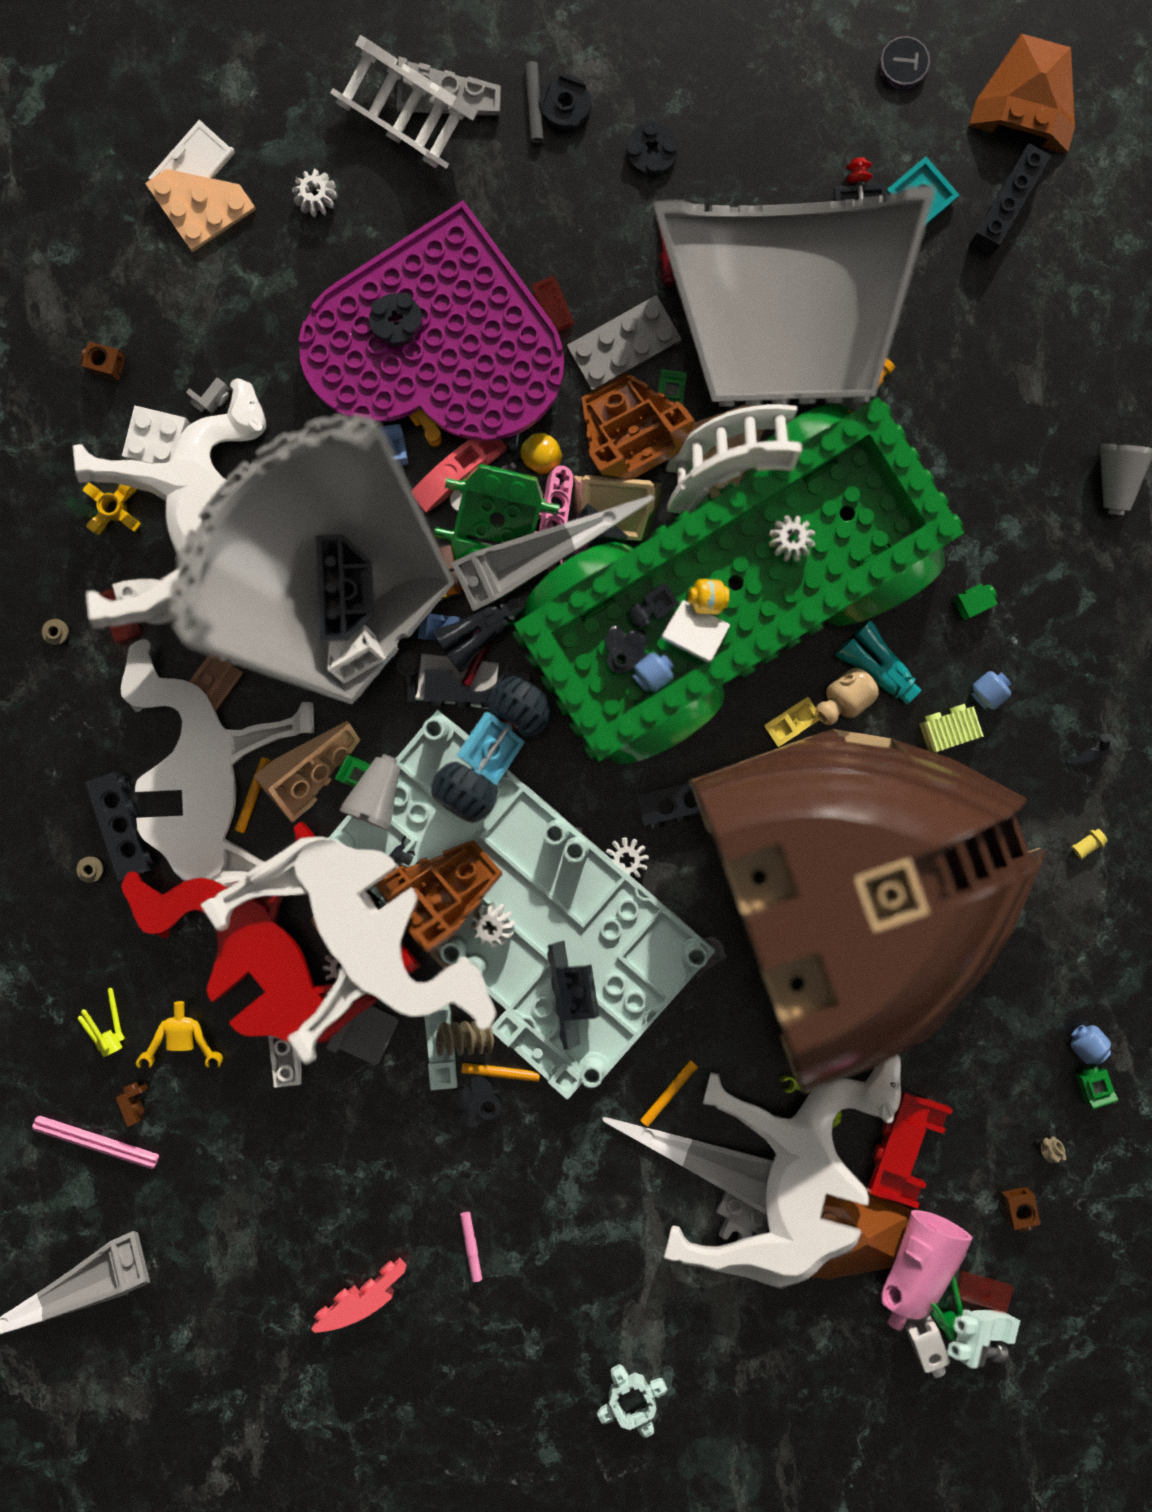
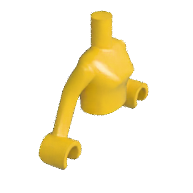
(179, 1037)

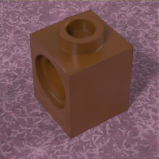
(110, 368)
(1012, 1201)

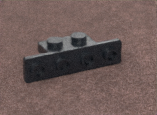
(573, 993)

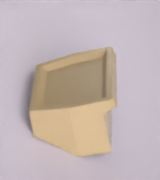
(611, 492)

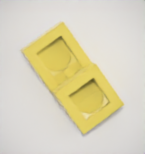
(792, 721)

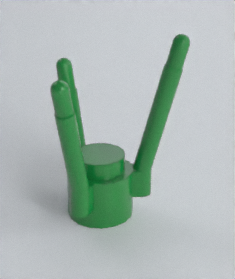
(947, 1320)

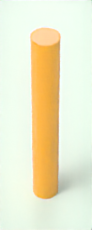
(250, 799)
(500, 1072)
(669, 1093)

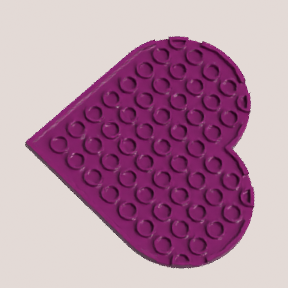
(485, 345)

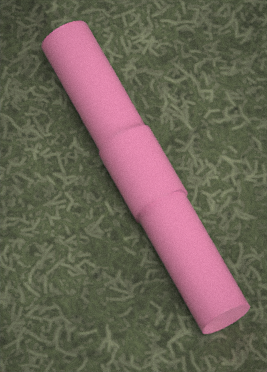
(471, 1246)

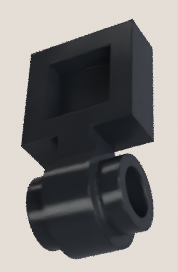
(658, 601)

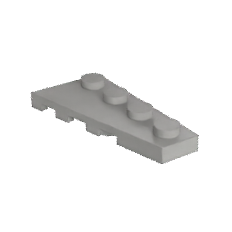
(478, 94)

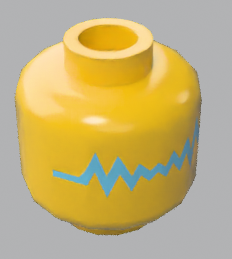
(708, 596)

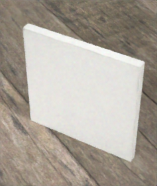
(695, 632)

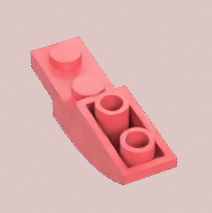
(457, 465)
(355, 1305)

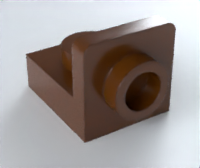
(130, 1106)

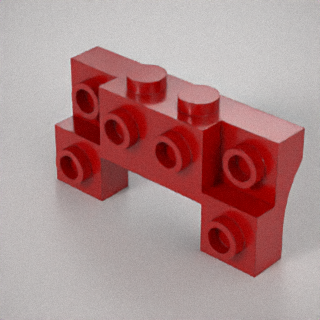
(900, 1147)

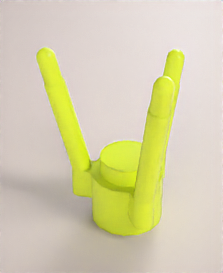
(106, 1042)

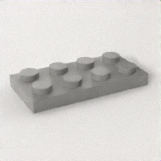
(624, 343)

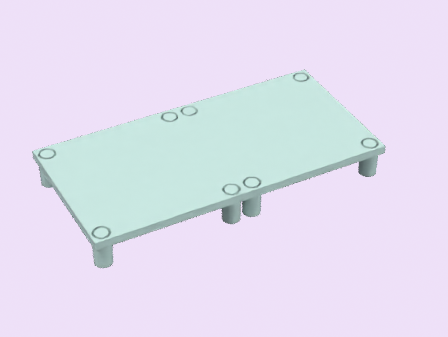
(556, 892)

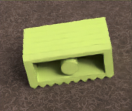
(952, 729)

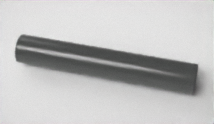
(533, 97)

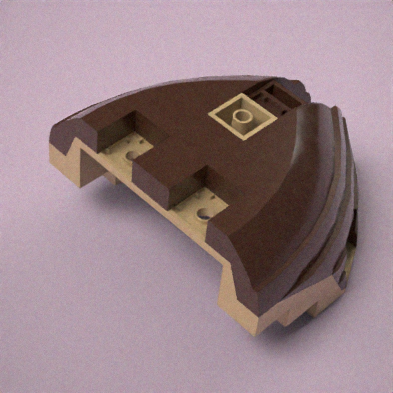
(879, 889)

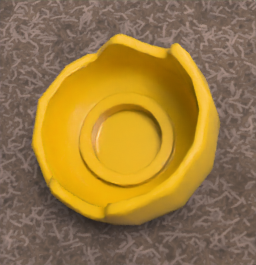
(541, 453)

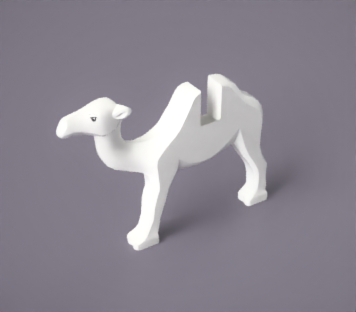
(186, 486)
(201, 769)
(356, 934)
(797, 1182)

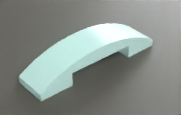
(537, 1053)
(441, 1068)

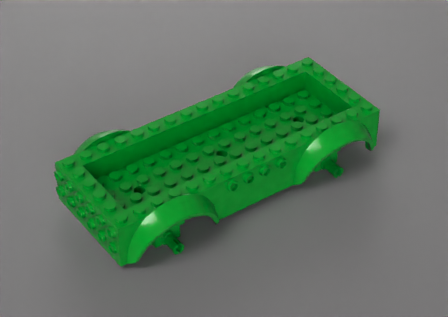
(848, 577)

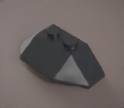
(343, 588)

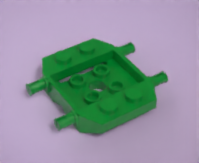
(489, 492)

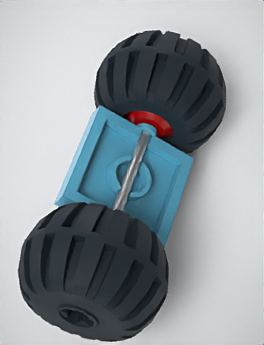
(491, 749)

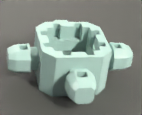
(642, 1417)

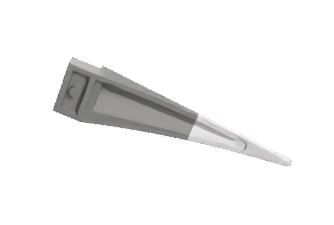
(507, 566)
(728, 1169)
(99, 1278)

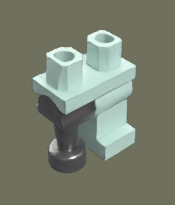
(974, 1336)

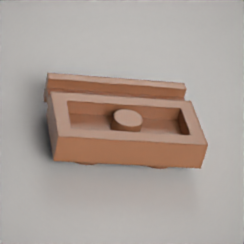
(216, 678)

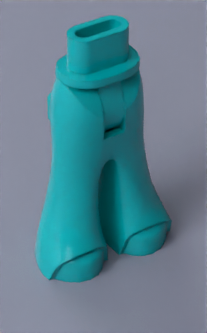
(890, 674)

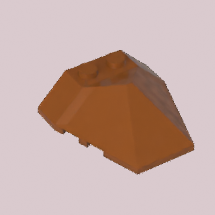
(1031, 93)
(633, 427)
(445, 889)
(881, 1234)

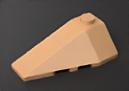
(301, 773)

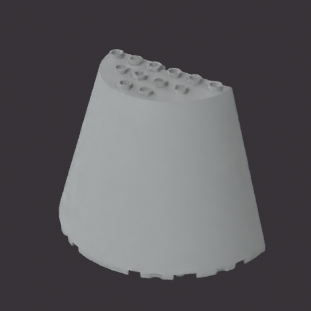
(794, 292)
(252, 562)

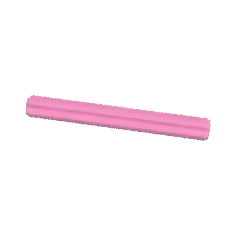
(95, 1142)

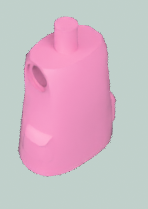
(923, 1267)

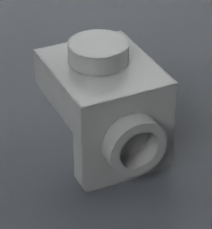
(214, 396)

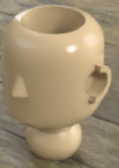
(848, 696)

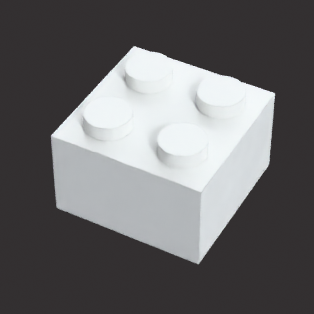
(153, 435)

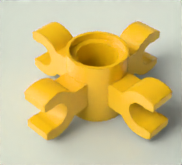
(99, 522)

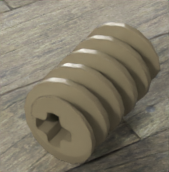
(462, 1037)

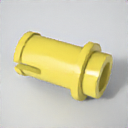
(1090, 843)

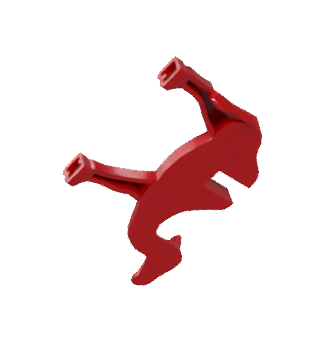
(254, 947)

